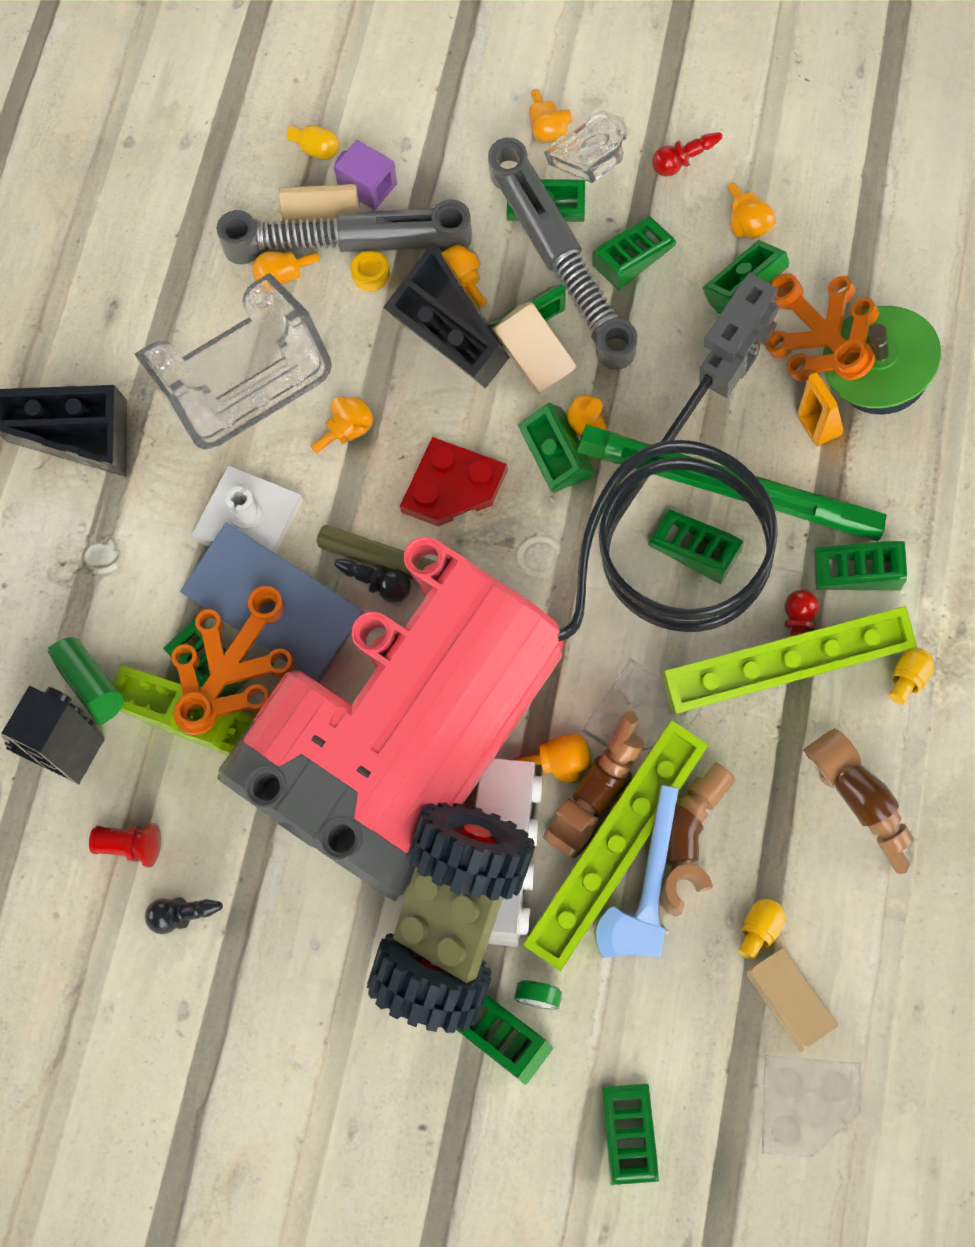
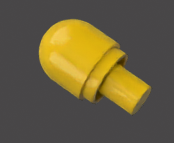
(315, 141)
(911, 674)
(761, 927)

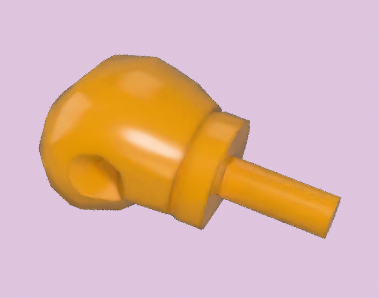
(546, 120)
(750, 214)
(281, 266)
(466, 266)
(585, 411)
(349, 421)
(564, 757)

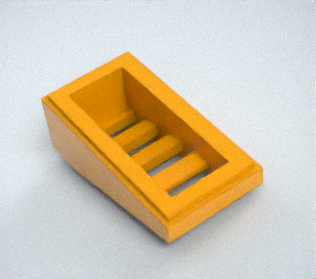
(819, 412)

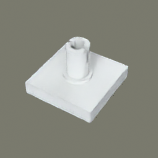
(252, 507)

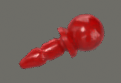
(669, 159)
(801, 608)

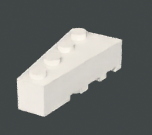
(509, 791)

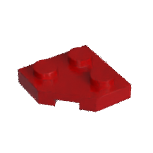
(451, 483)

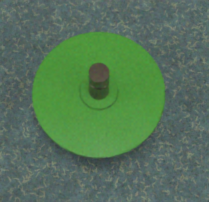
(904, 363)

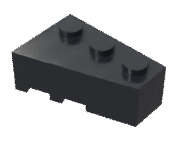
(446, 317)
(68, 423)
(52, 733)

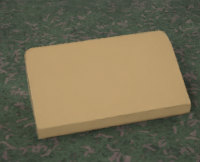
(317, 202)
(534, 347)
(791, 1000)

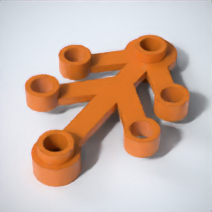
(824, 332)
(228, 667)

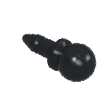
(390, 584)
(166, 915)

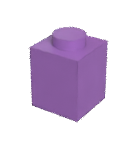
(367, 170)

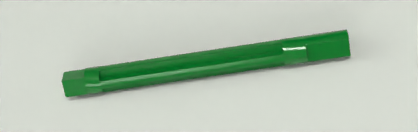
(785, 499)

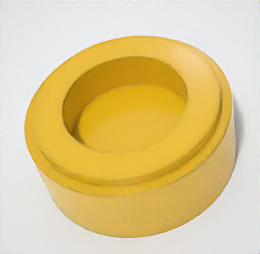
(370, 270)

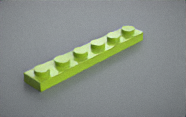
(788, 660)
(613, 847)

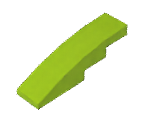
(154, 701)

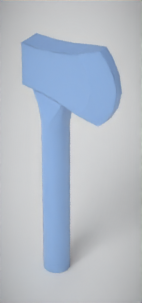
(641, 934)

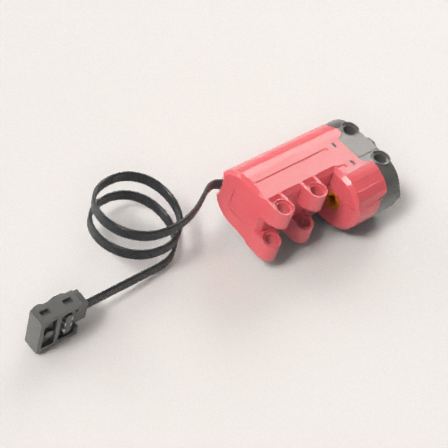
(468, 661)

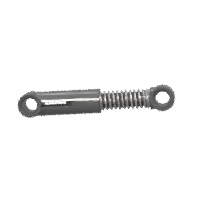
(349, 231)
(559, 249)

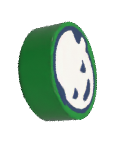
(538, 995)

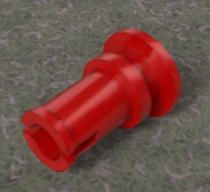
(131, 843)

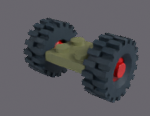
(435, 958)

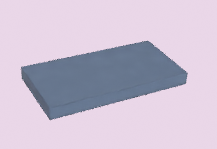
(314, 616)

